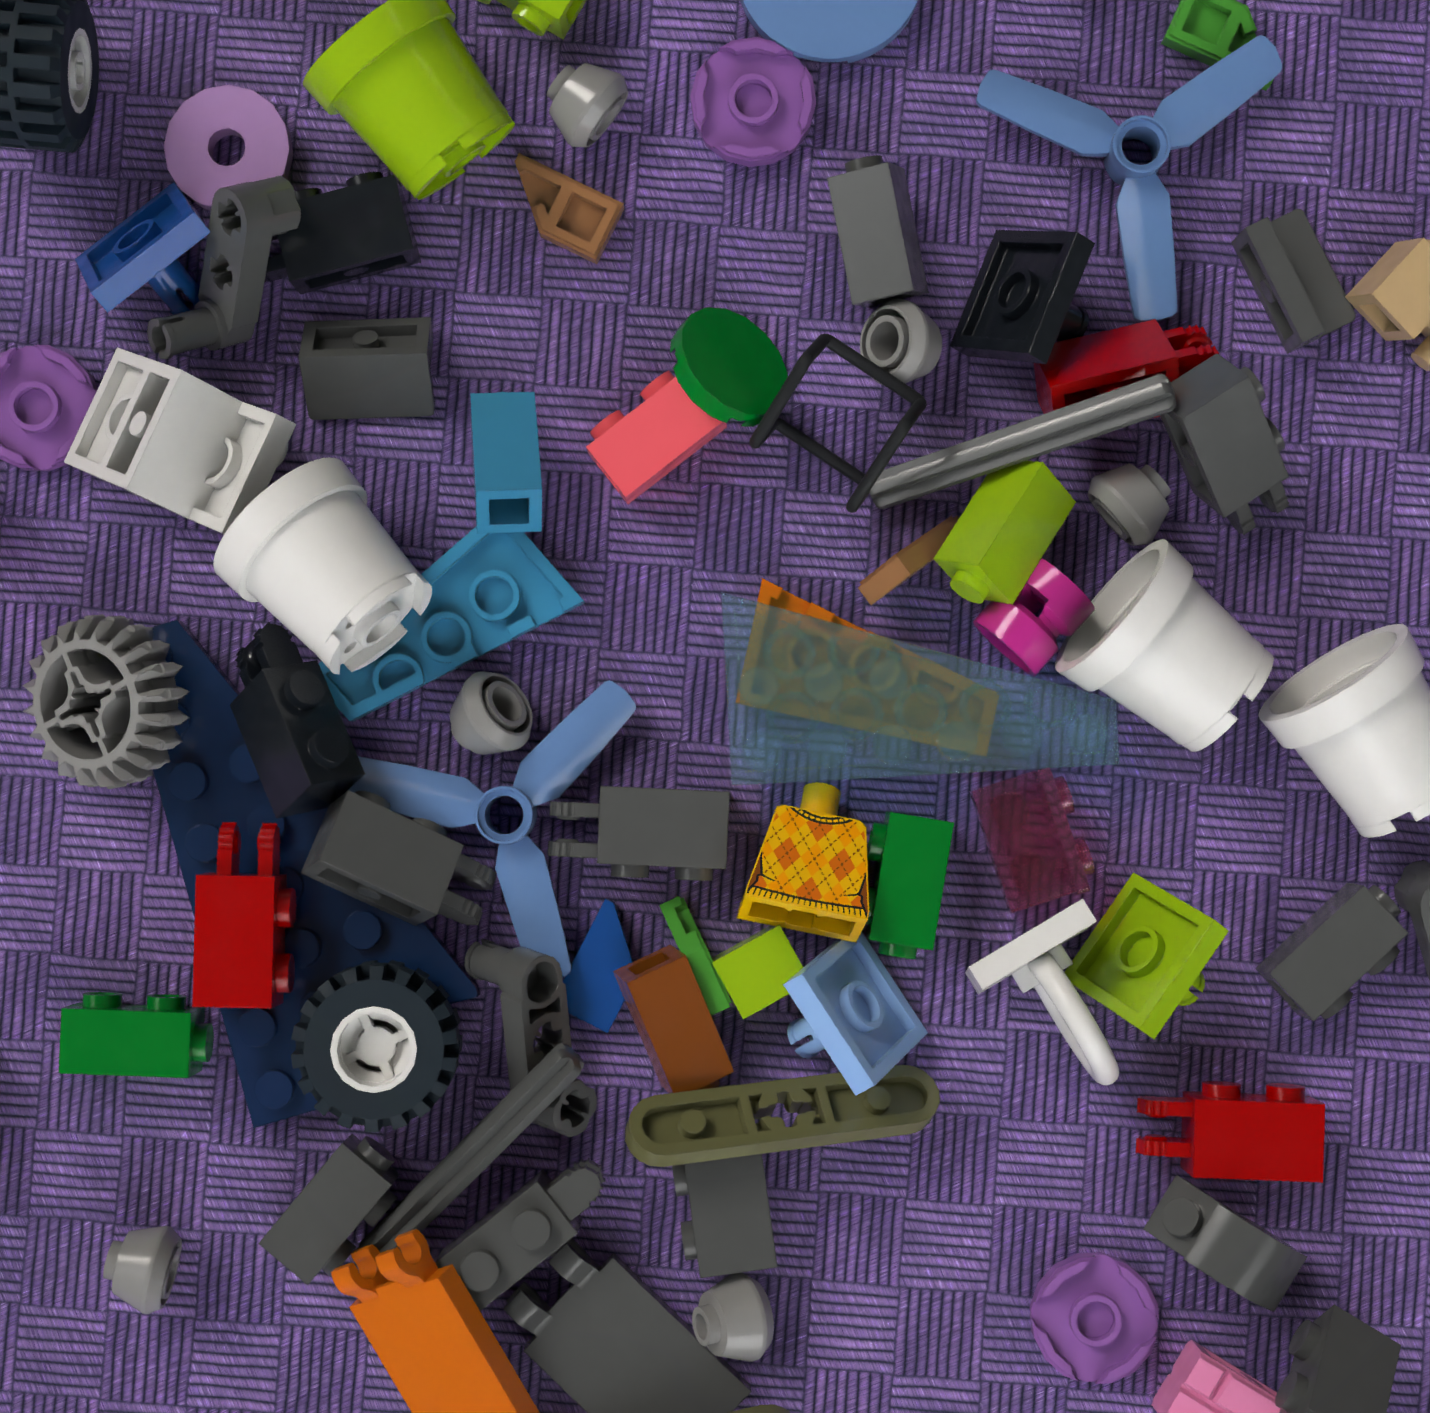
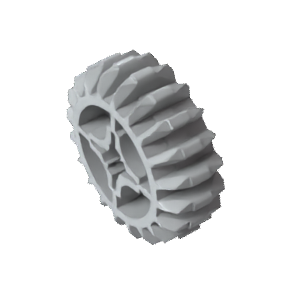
(105, 701)

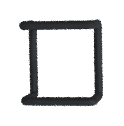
(772, 421)

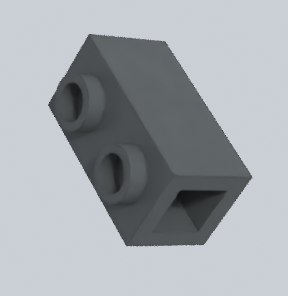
(877, 232)
(1334, 949)
(330, 1207)

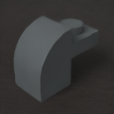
(1225, 1244)

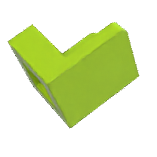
(757, 969)

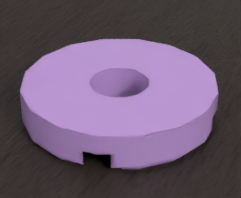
(217, 114)

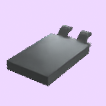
(620, 1343)

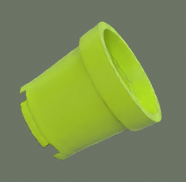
(411, 93)

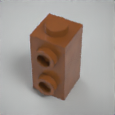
(674, 1021)

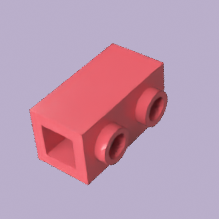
(652, 438)

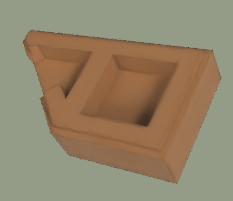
(568, 210)
(906, 562)

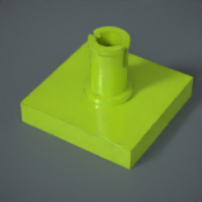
(1146, 955)

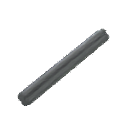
(1024, 441)
(479, 1147)

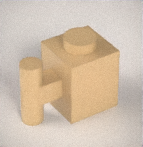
(1397, 296)

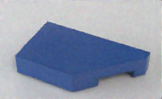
(591, 984)

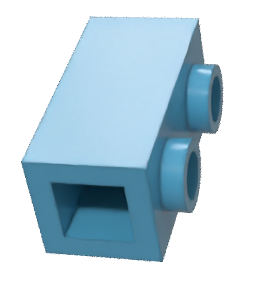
(506, 462)

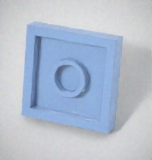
(852, 1013)

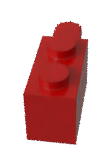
(1117, 358)
(243, 926)
(1241, 1133)

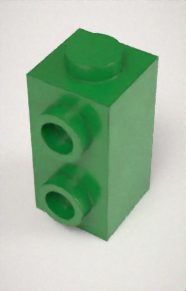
(907, 882)
(134, 1039)

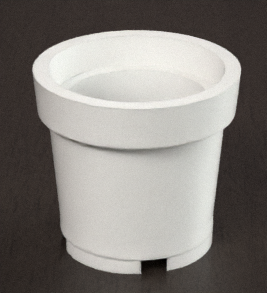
(323, 565)
(1166, 649)
(1362, 726)

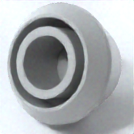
(586, 102)
(901, 340)
(1131, 502)
(491, 714)
(144, 1267)
(735, 1319)

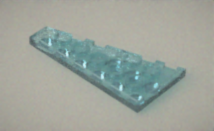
(860, 705)

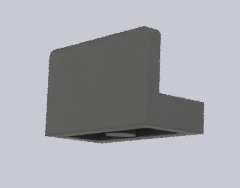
(1293, 279)
(367, 368)

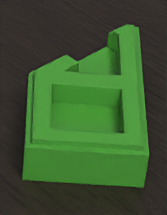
(1210, 29)
(693, 946)

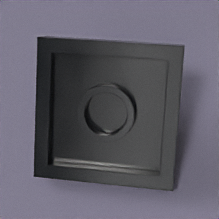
(1025, 296)

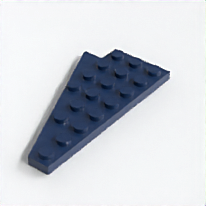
(217, 782)

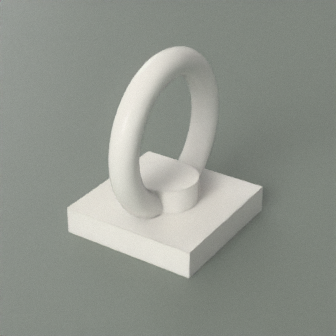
(1038, 963)

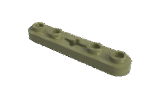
(722, 1123)

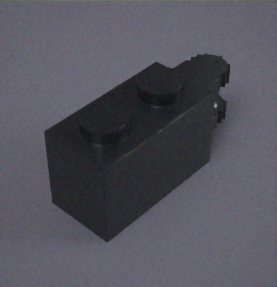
(346, 235)
(292, 726)

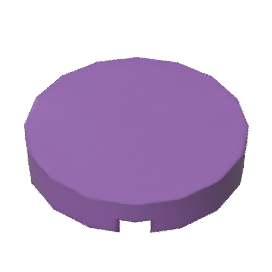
(753, 102)
(41, 405)
(1094, 1318)

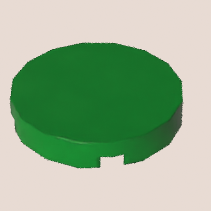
(727, 365)

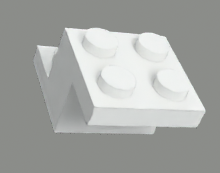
(178, 441)

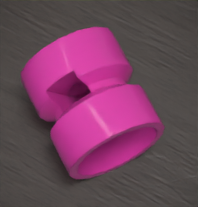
(1031, 639)

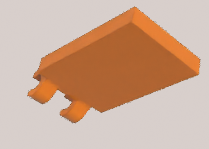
(429, 1331)

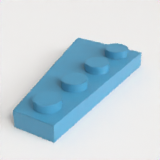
(481, 598)

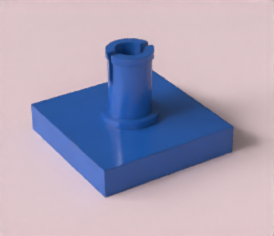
(146, 251)

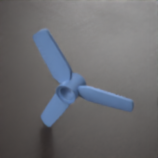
(1143, 201)
(539, 779)

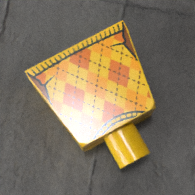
(811, 869)

